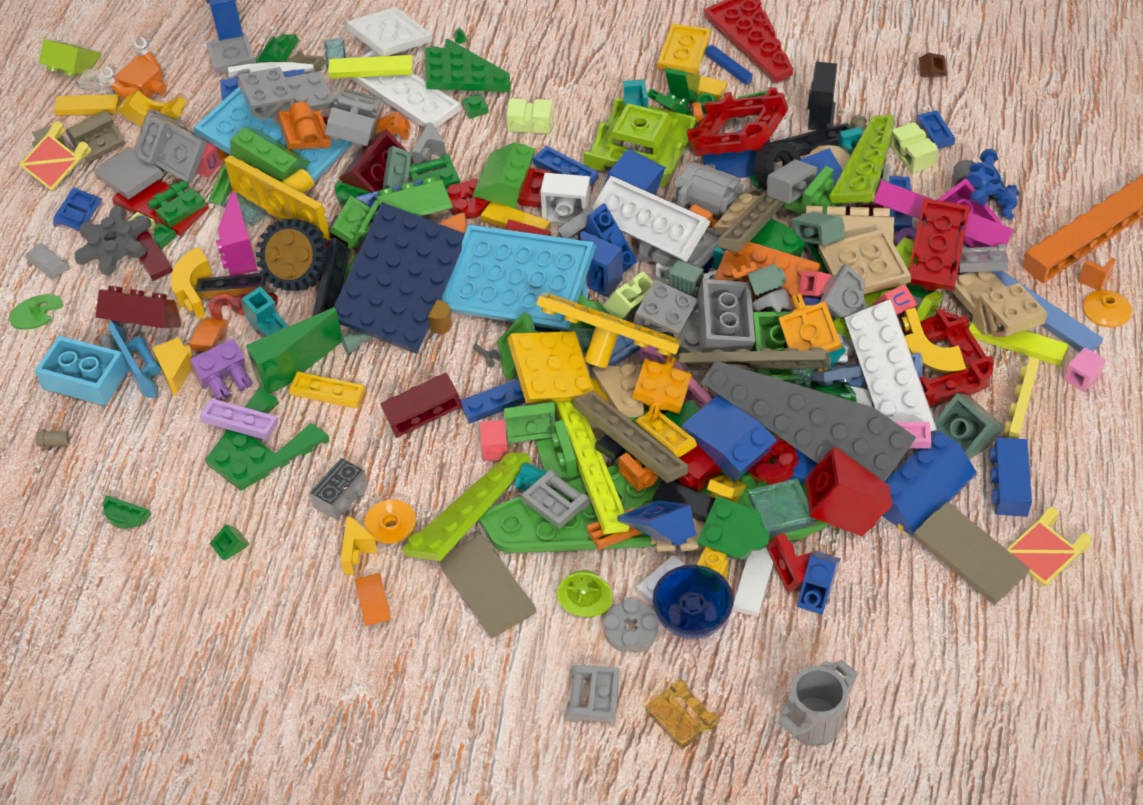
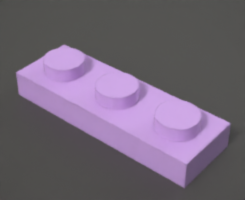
(239, 419)

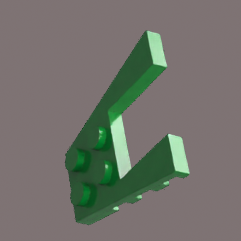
(246, 460)

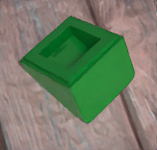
(229, 542)

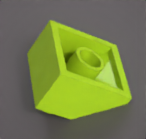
(67, 57)

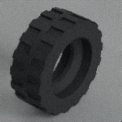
(766, 156)

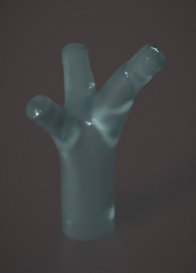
(804, 375)

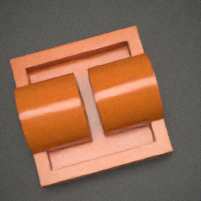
(303, 127)

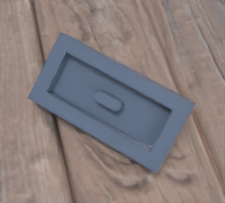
(841, 373)

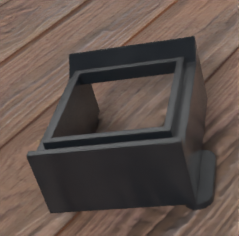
(821, 96)

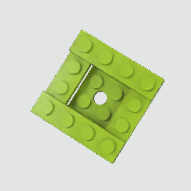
(660, 130)

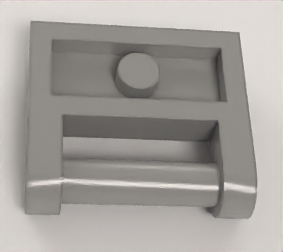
(983, 259)
(550, 503)
(602, 695)

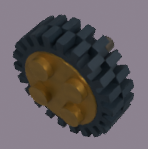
(292, 254)

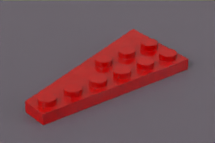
(753, 34)

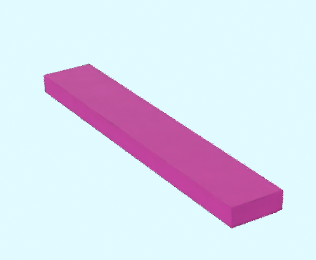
(911, 204)

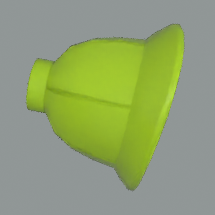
(584, 594)

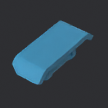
(140, 376)

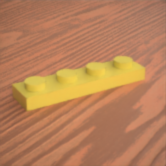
(1022, 393)

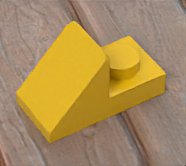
(726, 488)
(355, 542)

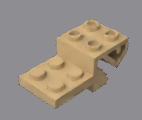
(998, 307)

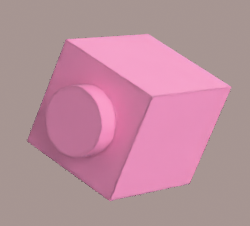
(1085, 369)

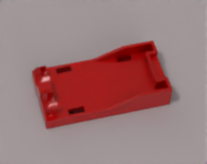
(938, 244)

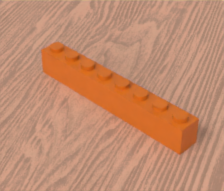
(1085, 232)

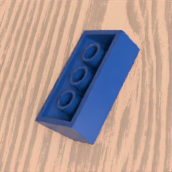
(927, 482)

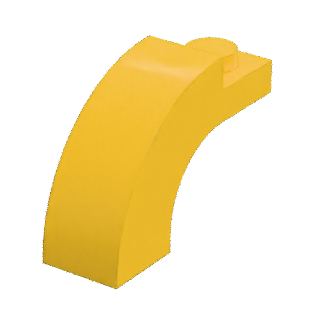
(136, 106)
(184, 280)
(934, 357)

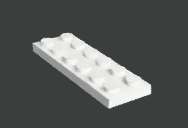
(410, 96)
(652, 218)
(889, 365)

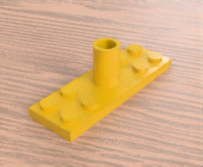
(278, 198)
(607, 329)

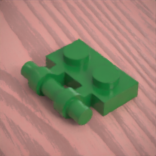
(179, 208)

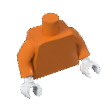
(140, 74)

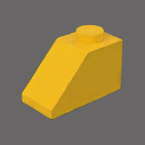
(174, 362)

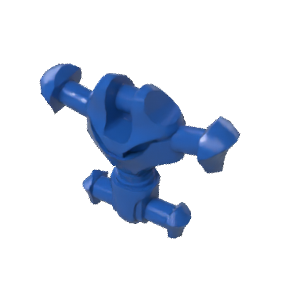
(988, 181)

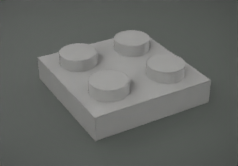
(230, 53)

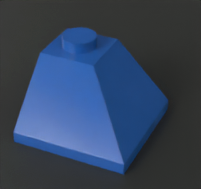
(662, 521)

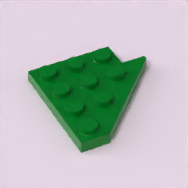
(462, 70)

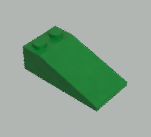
(293, 349)

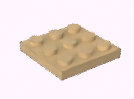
(871, 257)

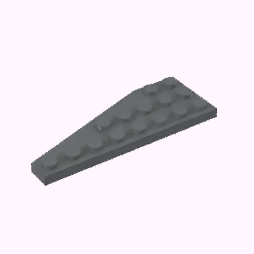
(814, 419)

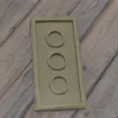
(971, 553)
(486, 586)

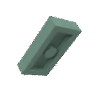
(396, 167)

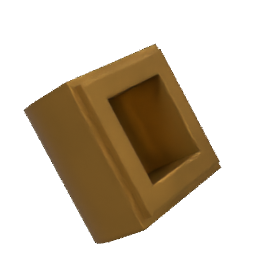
(440, 318)

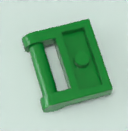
(447, 175)

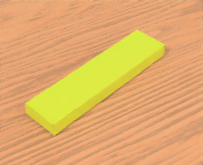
(370, 66)
(1027, 344)

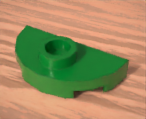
(344, 191)
(124, 514)

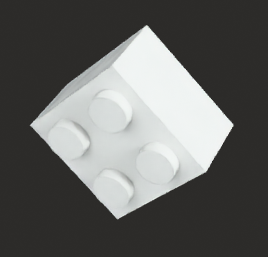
(564, 197)

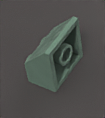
(968, 425)

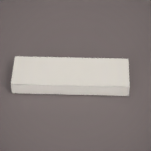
(754, 583)

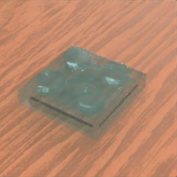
(782, 507)

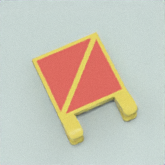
(52, 160)
(1045, 550)

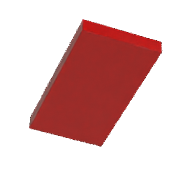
(139, 204)

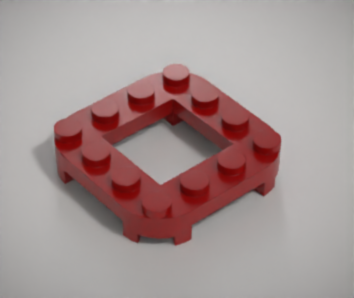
(768, 108)
(978, 366)

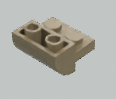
(98, 133)

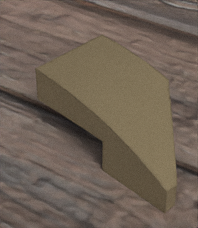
(317, 61)

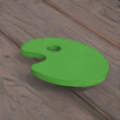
(32, 315)

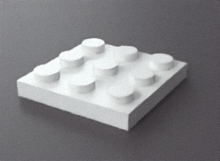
(389, 31)

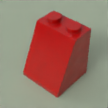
(846, 494)

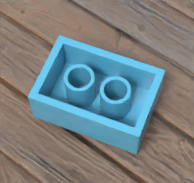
(81, 370)

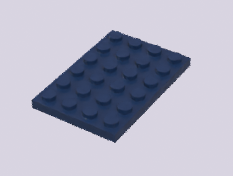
(398, 277)

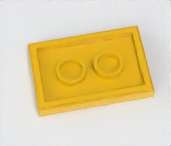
(684, 48)

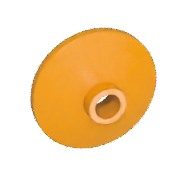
(1107, 308)
(390, 513)

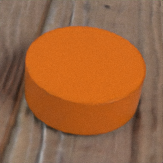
(697, 112)

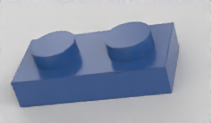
(936, 129)

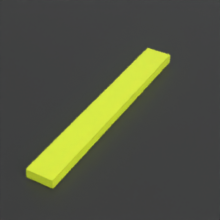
(592, 469)

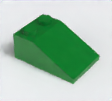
(779, 237)

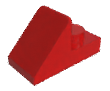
(789, 567)

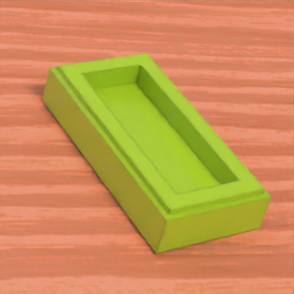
(929, 305)

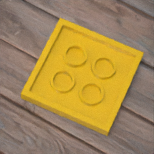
(549, 366)

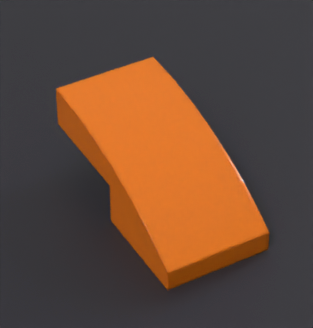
(208, 334)
(372, 599)

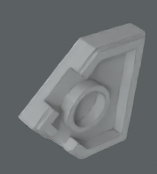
(844, 293)

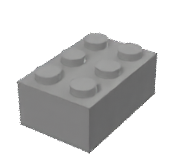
(725, 316)

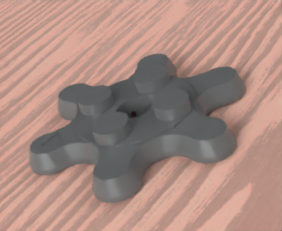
(111, 251)

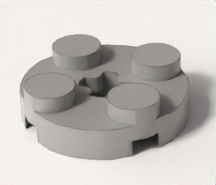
(631, 612)

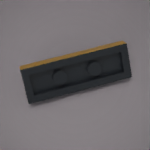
(231, 285)

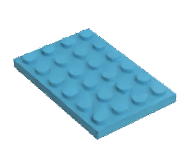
(234, 114)
(507, 271)

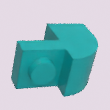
(261, 312)

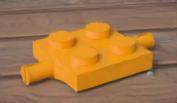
(810, 327)
(661, 386)

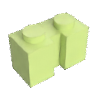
(529, 116)
(913, 148)
(629, 296)

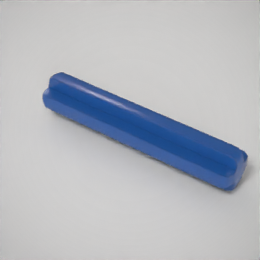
(729, 64)

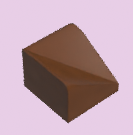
(932, 65)

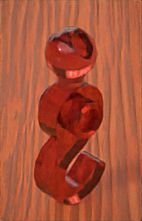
(234, 303)

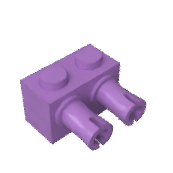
(219, 363)

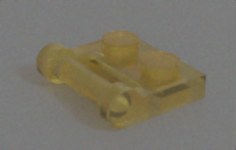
(675, 719)

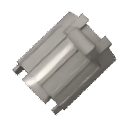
(706, 189)
(818, 702)

